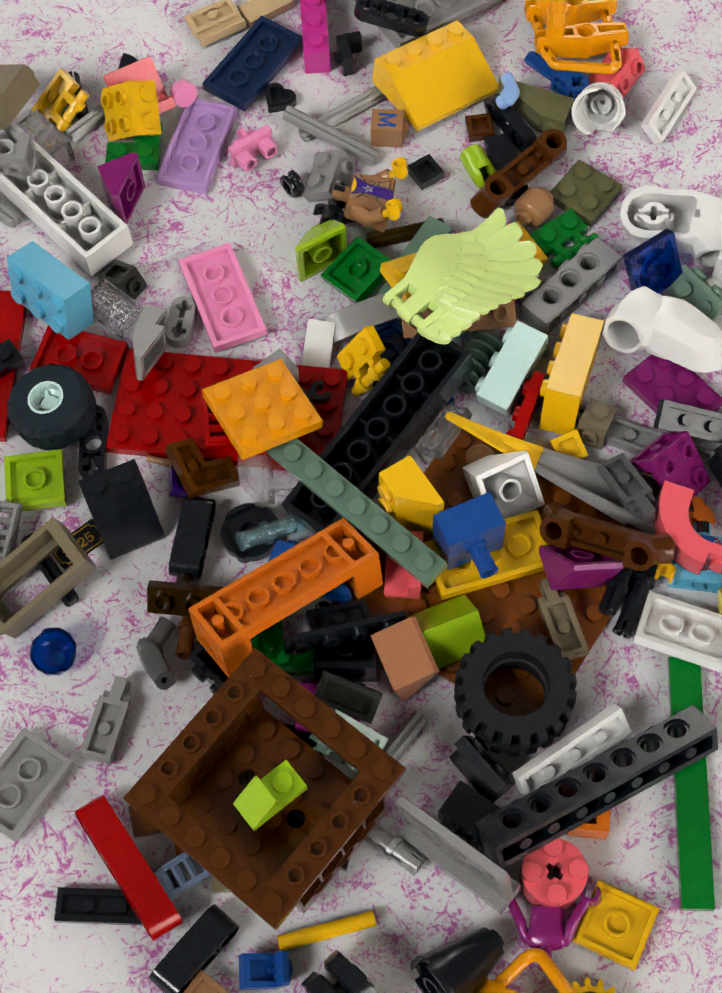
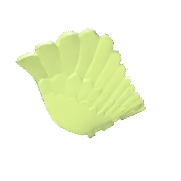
(465, 277)

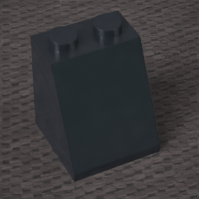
(122, 509)

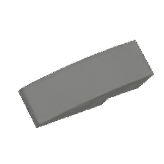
(149, 339)

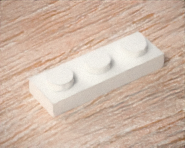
(668, 106)

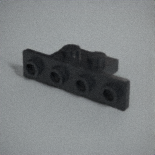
(339, 624)

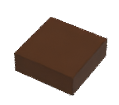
(479, 126)

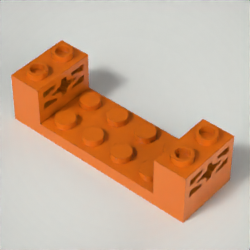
(282, 587)

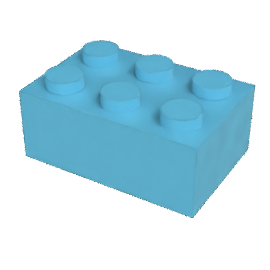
(50, 290)

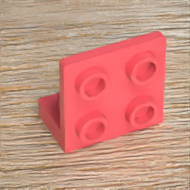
(142, 71)

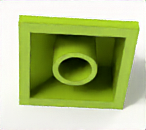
(319, 248)

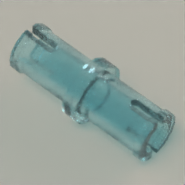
(266, 532)

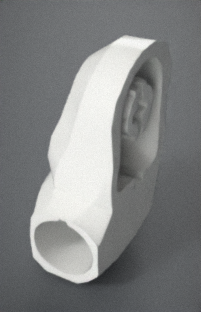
(688, 213)
(665, 329)

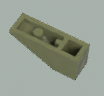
(542, 107)

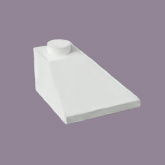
(508, 479)

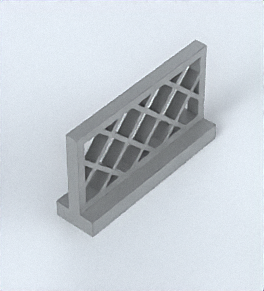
(456, 857)

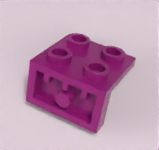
(675, 460)

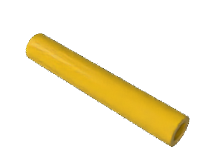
(326, 930)

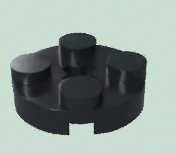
(237, 521)

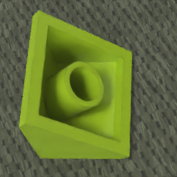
(450, 629)

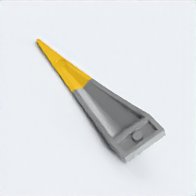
(568, 472)

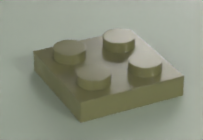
(585, 192)

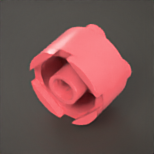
(559, 891)

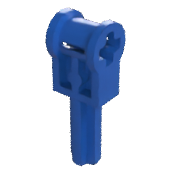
(561, 81)

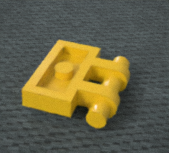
(57, 96)
(360, 354)

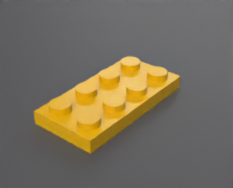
(515, 560)

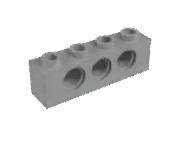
(594, 256)

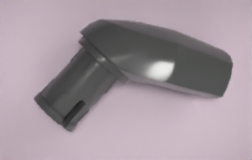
(152, 655)

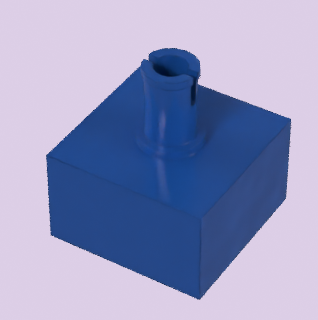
(470, 533)

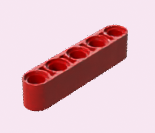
(128, 867)

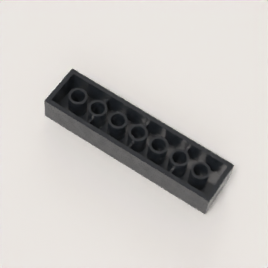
(386, 423)

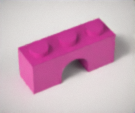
(315, 36)

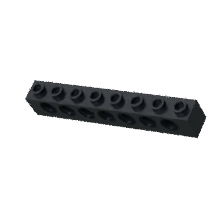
(596, 786)

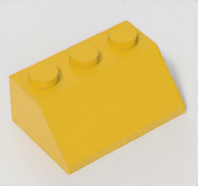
(409, 496)

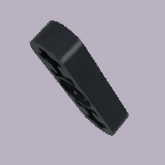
(406, 27)
(510, 122)
(100, 454)

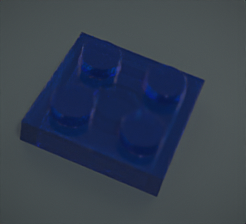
(654, 263)

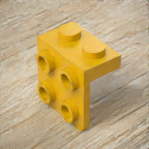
(131, 110)

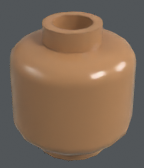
(534, 206)

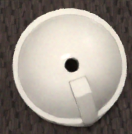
(592, 114)

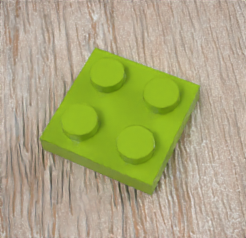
(36, 480)

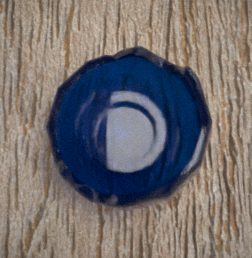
(53, 651)

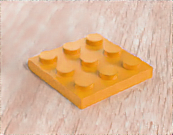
(262, 409)

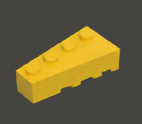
(569, 373)

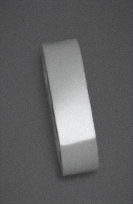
(176, 321)

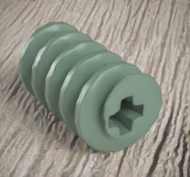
(482, 347)

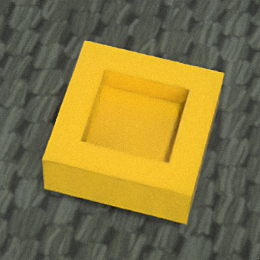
(570, 444)

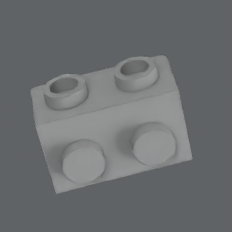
(326, 170)

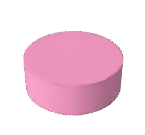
(183, 93)

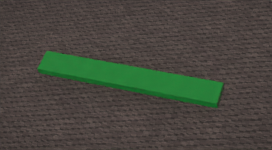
(691, 800)

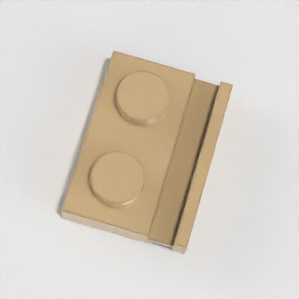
(215, 22)

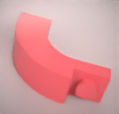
(673, 519)

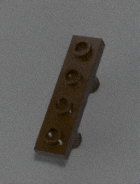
(177, 596)

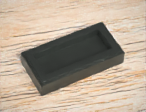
(348, 696)

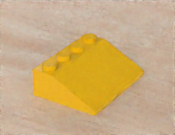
(435, 75)

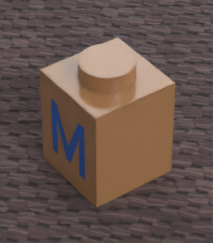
(388, 128)

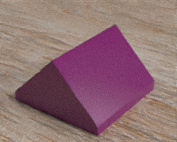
(122, 184)
(577, 567)

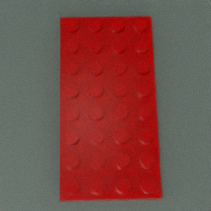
(169, 404)

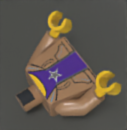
(371, 196)

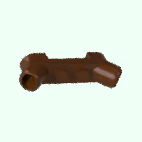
(519, 172)
(633, 547)

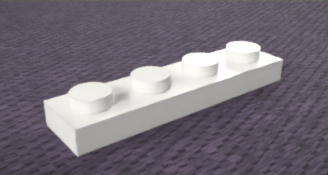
(574, 749)

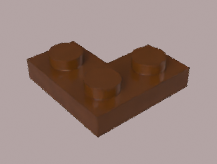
(196, 474)

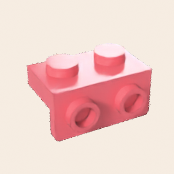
(627, 75)

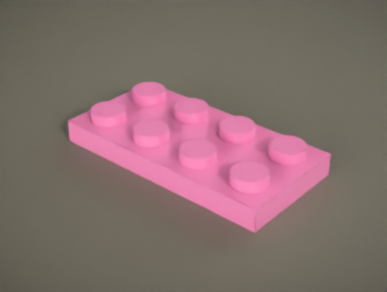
(222, 297)

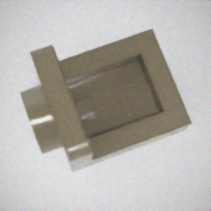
(596, 423)

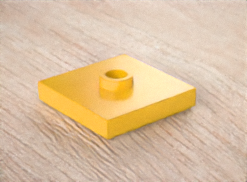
(616, 926)

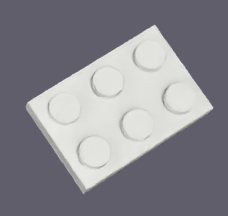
(681, 631)

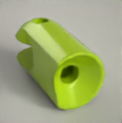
(476, 164)

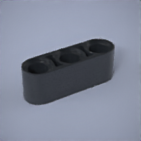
(192, 536)
(194, 951)

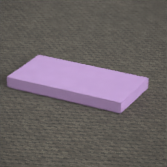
(197, 146)

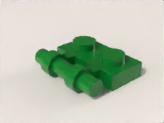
(559, 233)

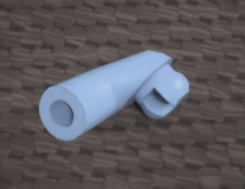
(509, 93)

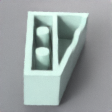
(511, 367)

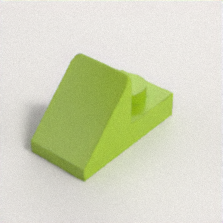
(269, 795)

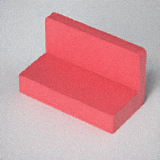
(398, 581)

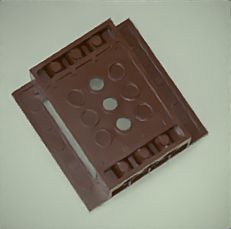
(198, 776)

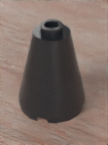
(460, 963)

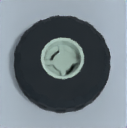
(51, 407)

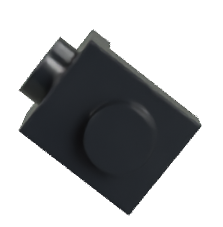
(346, 46)

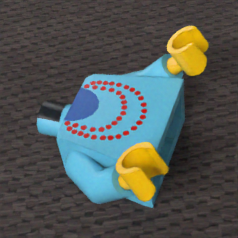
(683, 579)

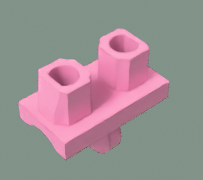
(249, 145)

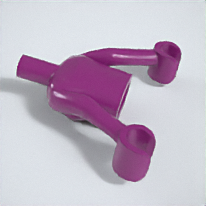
(547, 924)

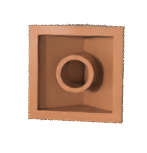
(405, 657)

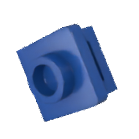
(264, 970)

